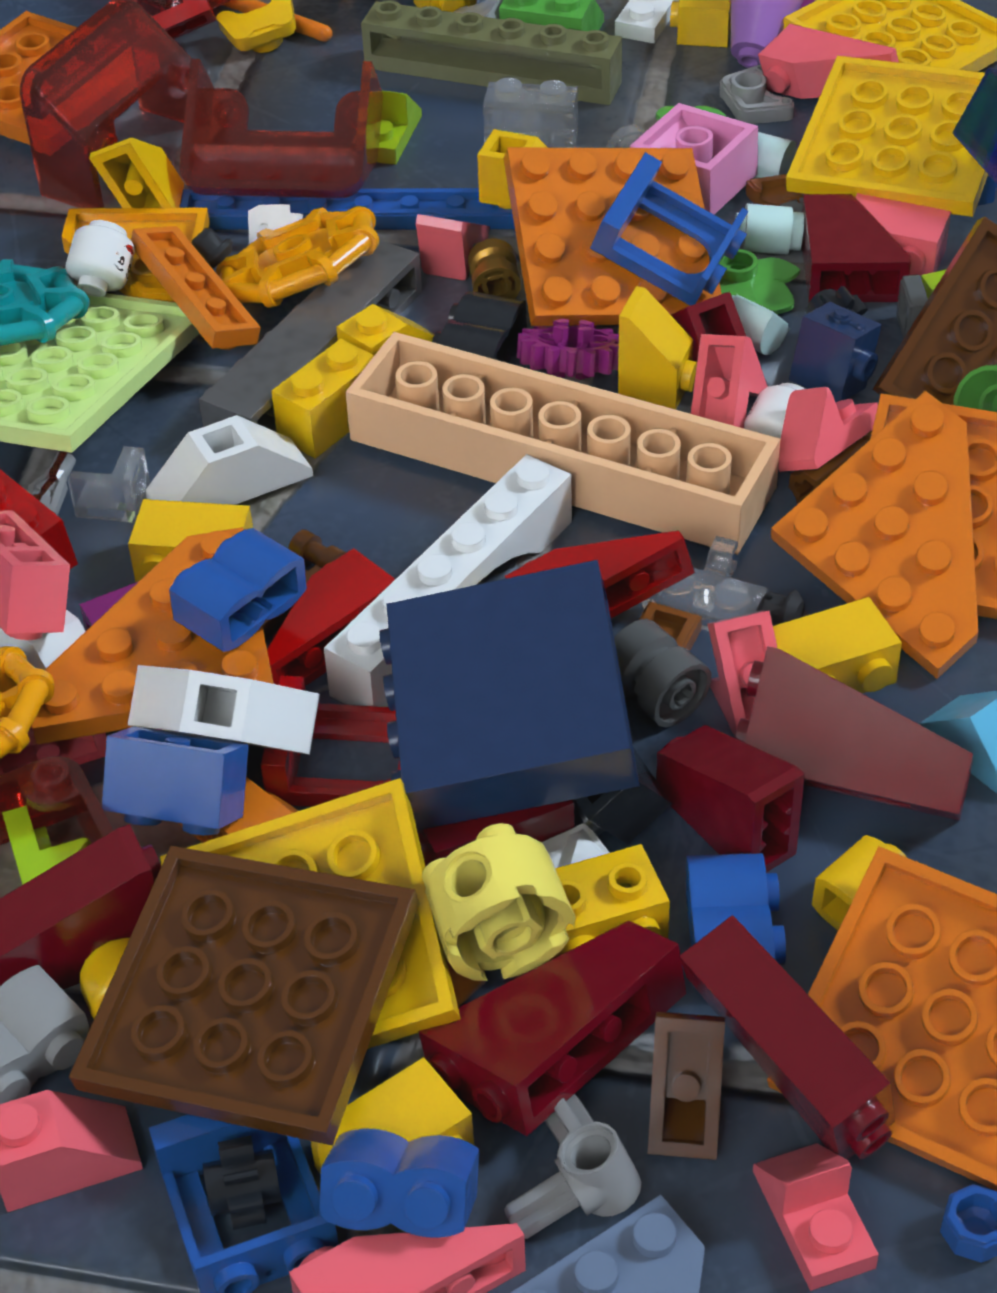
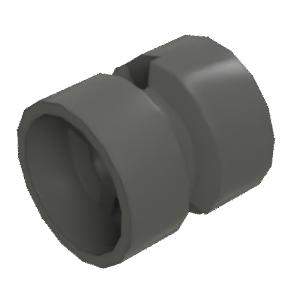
(660, 673)

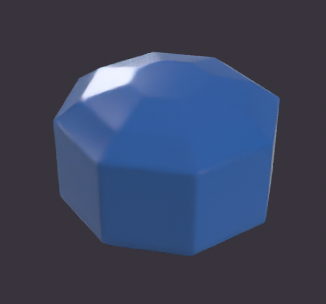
(971, 1223)

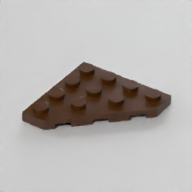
(954, 327)

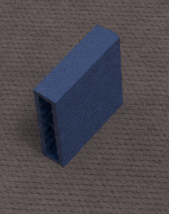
(506, 696)

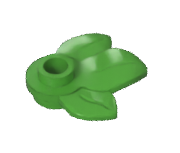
(760, 280)

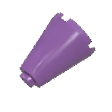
(756, 25)

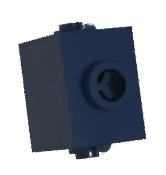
(835, 351)

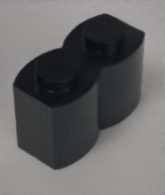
(484, 325)

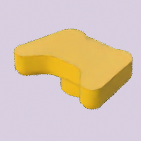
(261, 28)

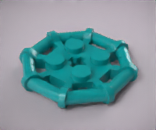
(27, 296)

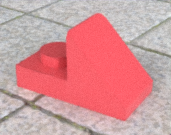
(447, 244)
(726, 378)
(820, 429)
(735, 648)
(816, 1214)

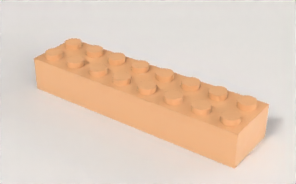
(621, 452)

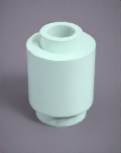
(772, 229)

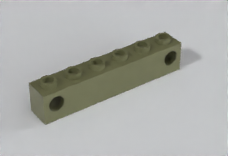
(487, 49)

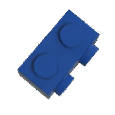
(174, 779)

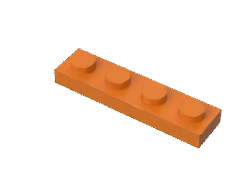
(195, 287)

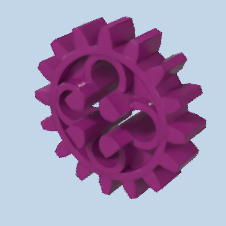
(569, 349)

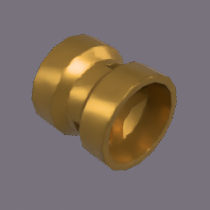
(494, 268)

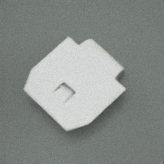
(270, 217)

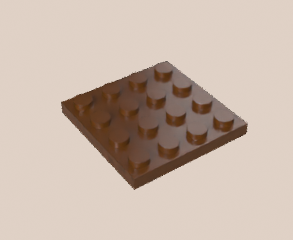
(248, 993)

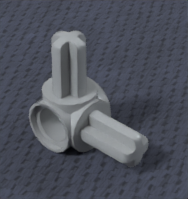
(591, 1173)

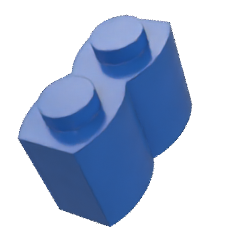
(237, 589)
(737, 887)
(385, 1180)

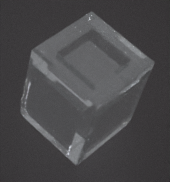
(115, 494)

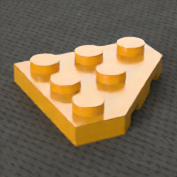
(141, 281)

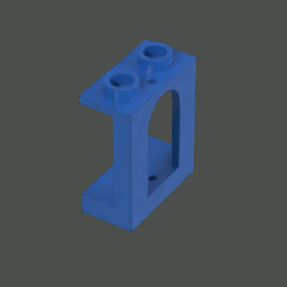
(711, 231)
(192, 1140)

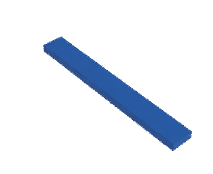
(391, 206)

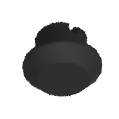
(212, 247)
(782, 607)

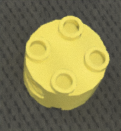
(498, 904)

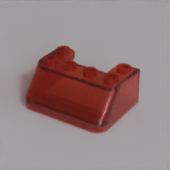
(230, 160)

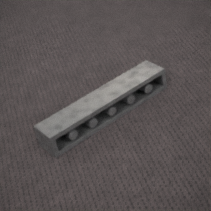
(384, 278)

